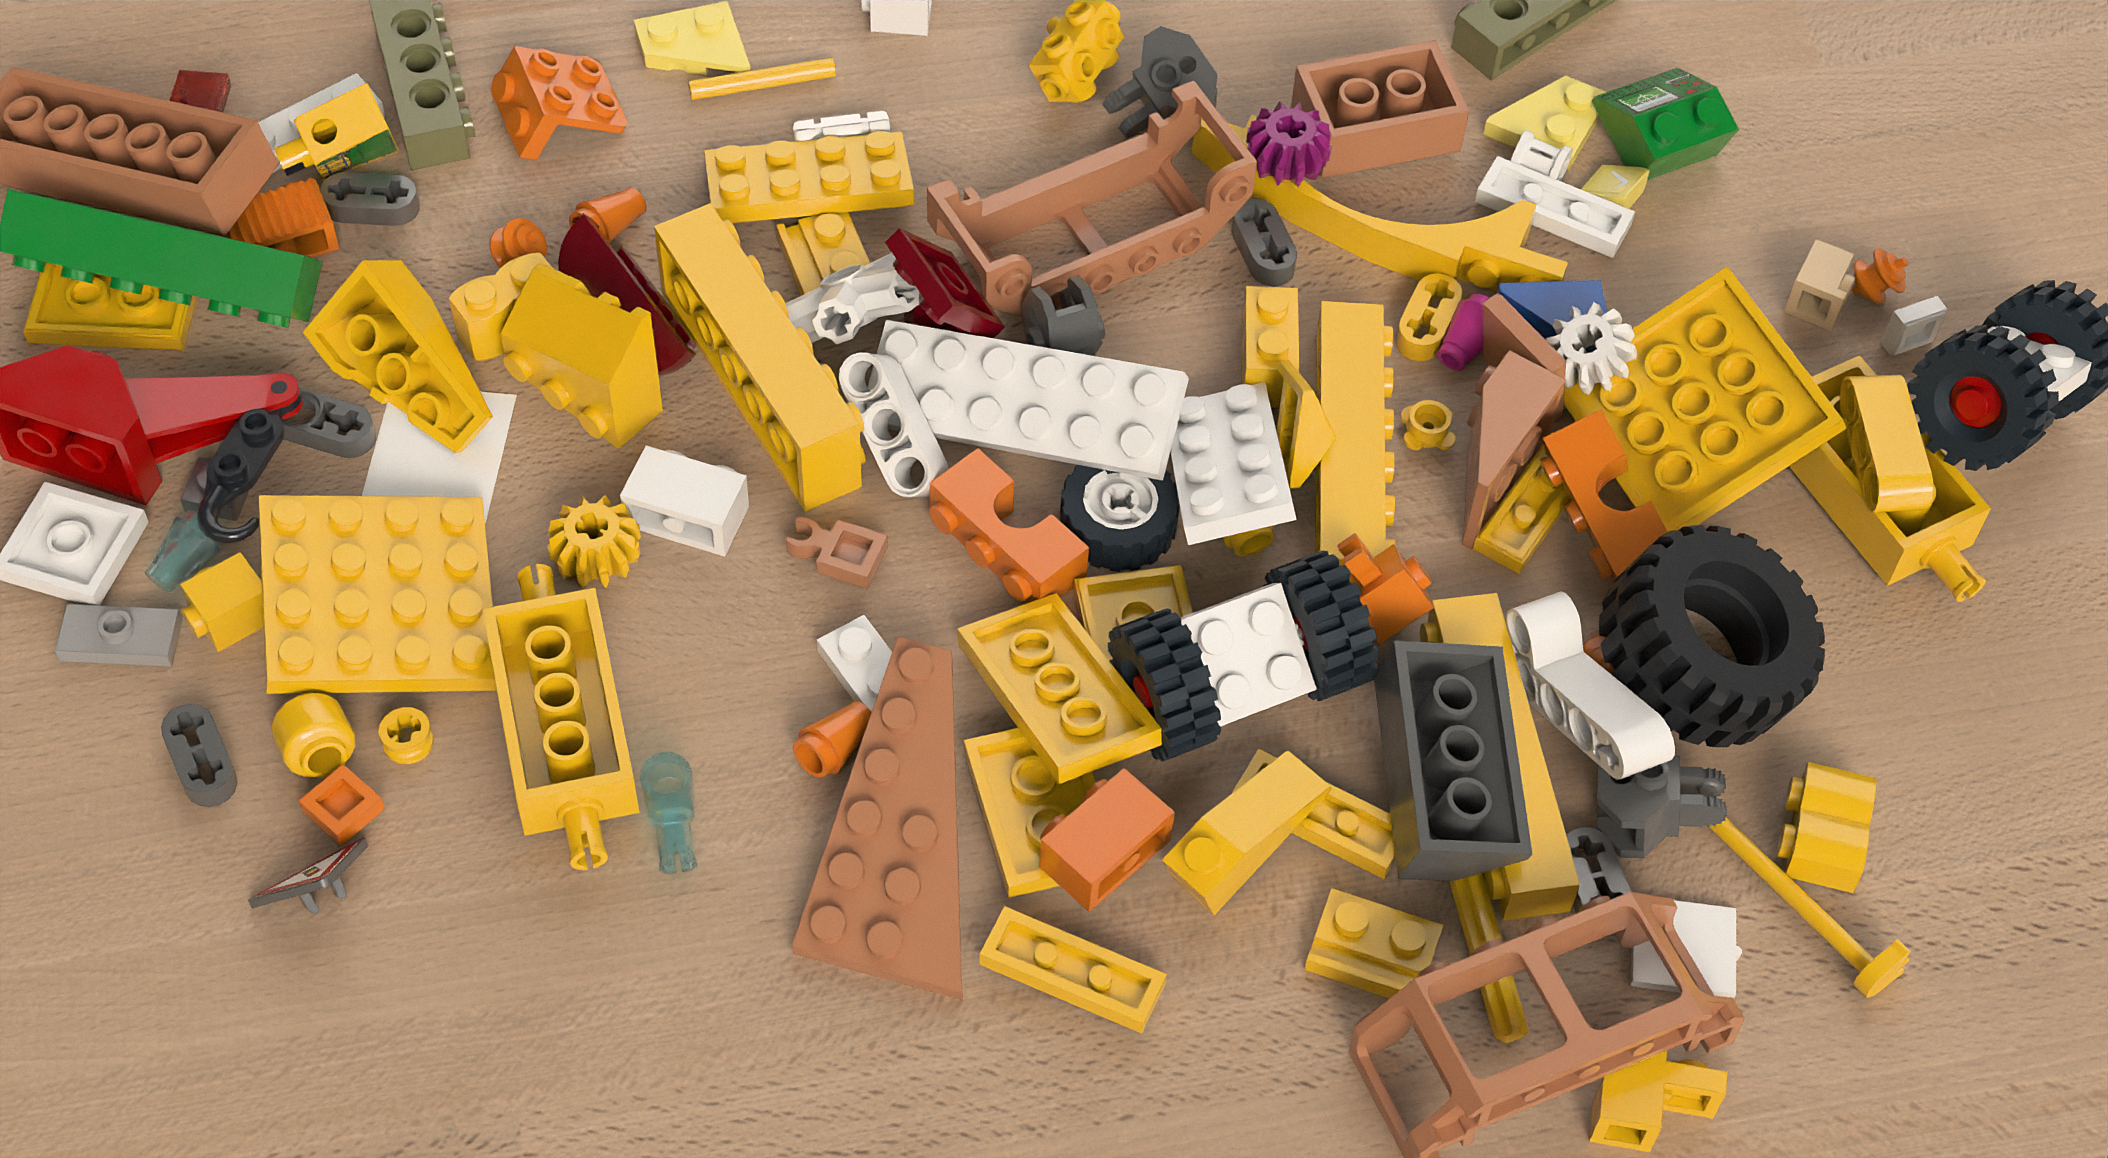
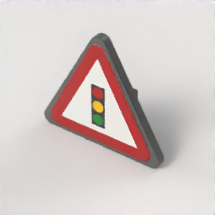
(313, 878)

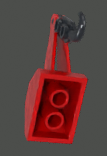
(92, 427)

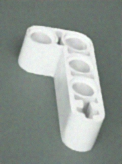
(1580, 694)

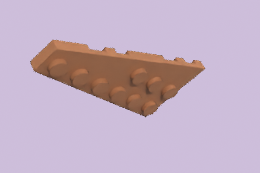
(891, 862)

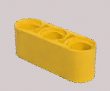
(1886, 443)

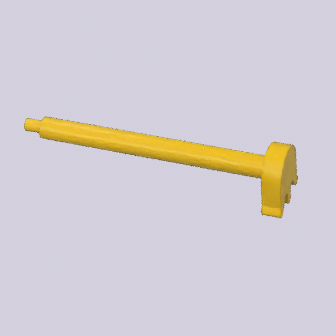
(1873, 972)

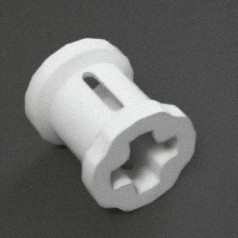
(1542, 156)

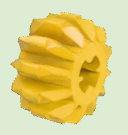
(594, 541)

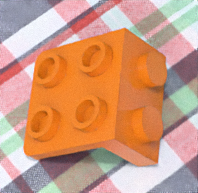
(549, 90)

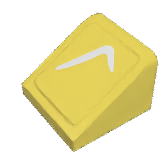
(1618, 184)

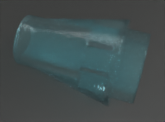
(181, 552)

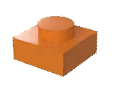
(341, 805)

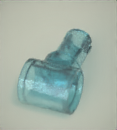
(671, 811)

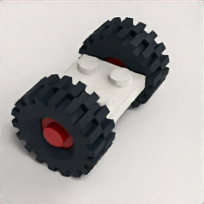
(2006, 381)
(1248, 652)

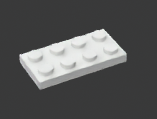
(1229, 464)

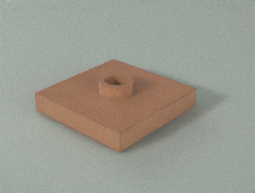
(1507, 330)

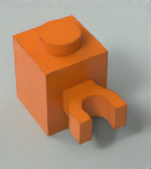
(1388, 586)

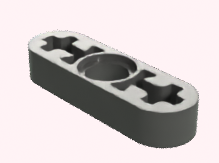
(326, 436)

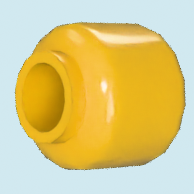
(313, 735)

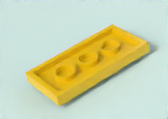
(809, 177)
(1059, 688)

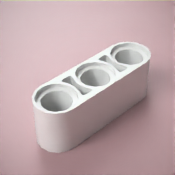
(876, 406)

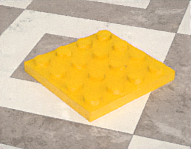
(1708, 404)
(374, 594)

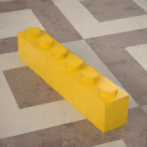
(1353, 395)
(1549, 878)

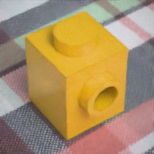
(224, 602)

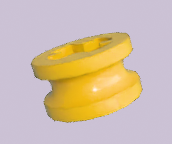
(391, 730)

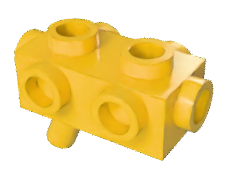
(1077, 50)

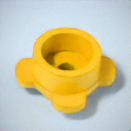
(1432, 415)

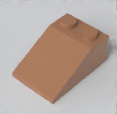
(1507, 432)

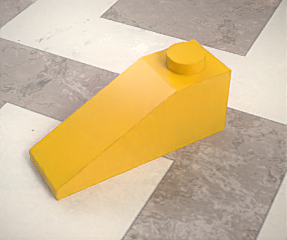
(1244, 831)

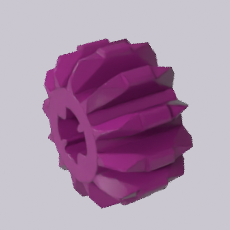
(1289, 143)

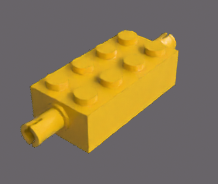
(1896, 540)
(560, 714)

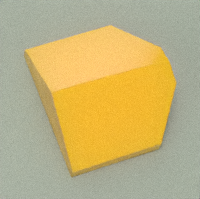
(1301, 426)

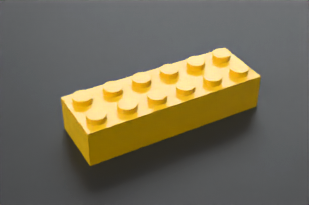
(760, 357)

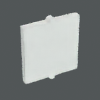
(1711, 942)

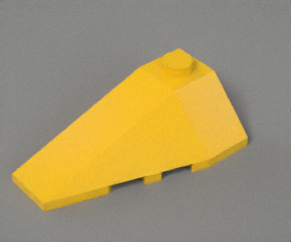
(396, 346)

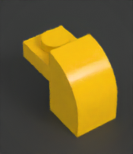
(1632, 1100)

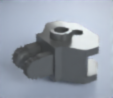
(1166, 63)
(1071, 329)
(1654, 803)

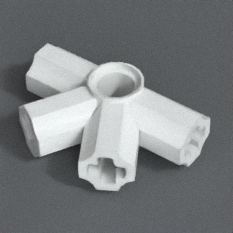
(852, 300)

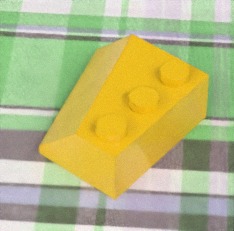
(584, 354)

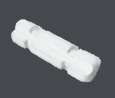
(841, 126)

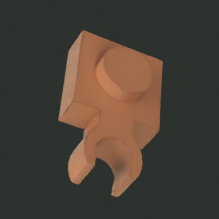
(844, 553)

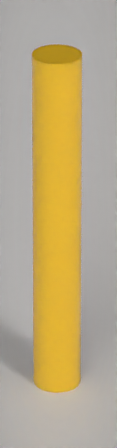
(762, 78)

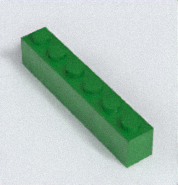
(158, 256)

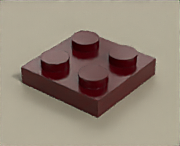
(944, 284)

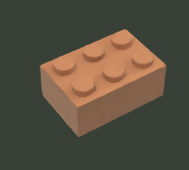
(1384, 106)

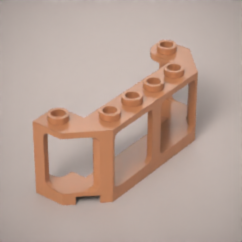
(1069, 189)
(1586, 1052)

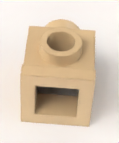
(1821, 286)

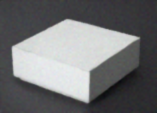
(1913, 326)

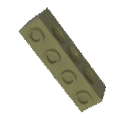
(1505, 32)
(421, 81)

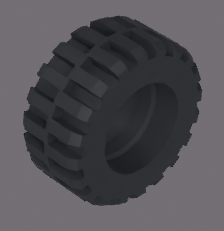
(1751, 604)

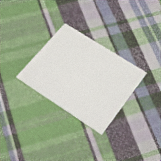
(418, 465)

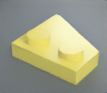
(692, 40)
(1556, 114)

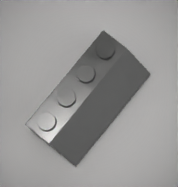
(1450, 760)

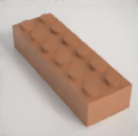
(130, 151)

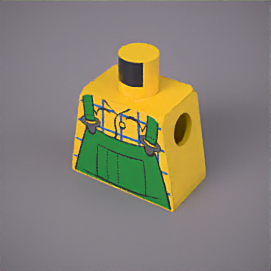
(358, 133)

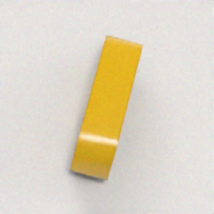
(1420, 313)

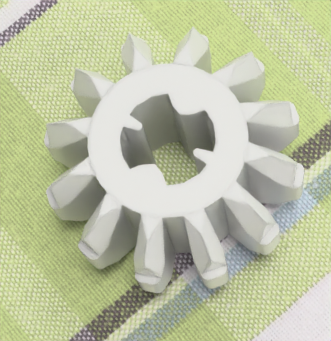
(1612, 347)

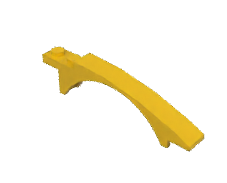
(1474, 251)

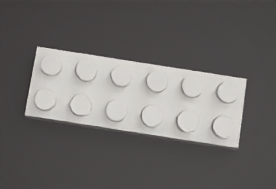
(1038, 399)

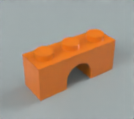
(1583, 461)
(1030, 561)

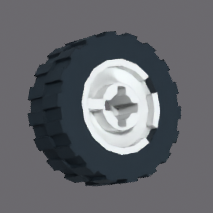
(1131, 532)

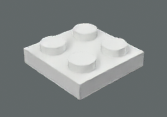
(71, 544)

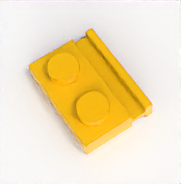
(820, 248)
(1371, 944)

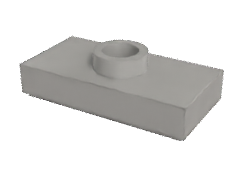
(118, 635)

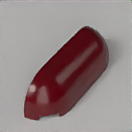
(592, 260)

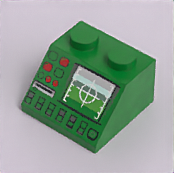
(1666, 121)

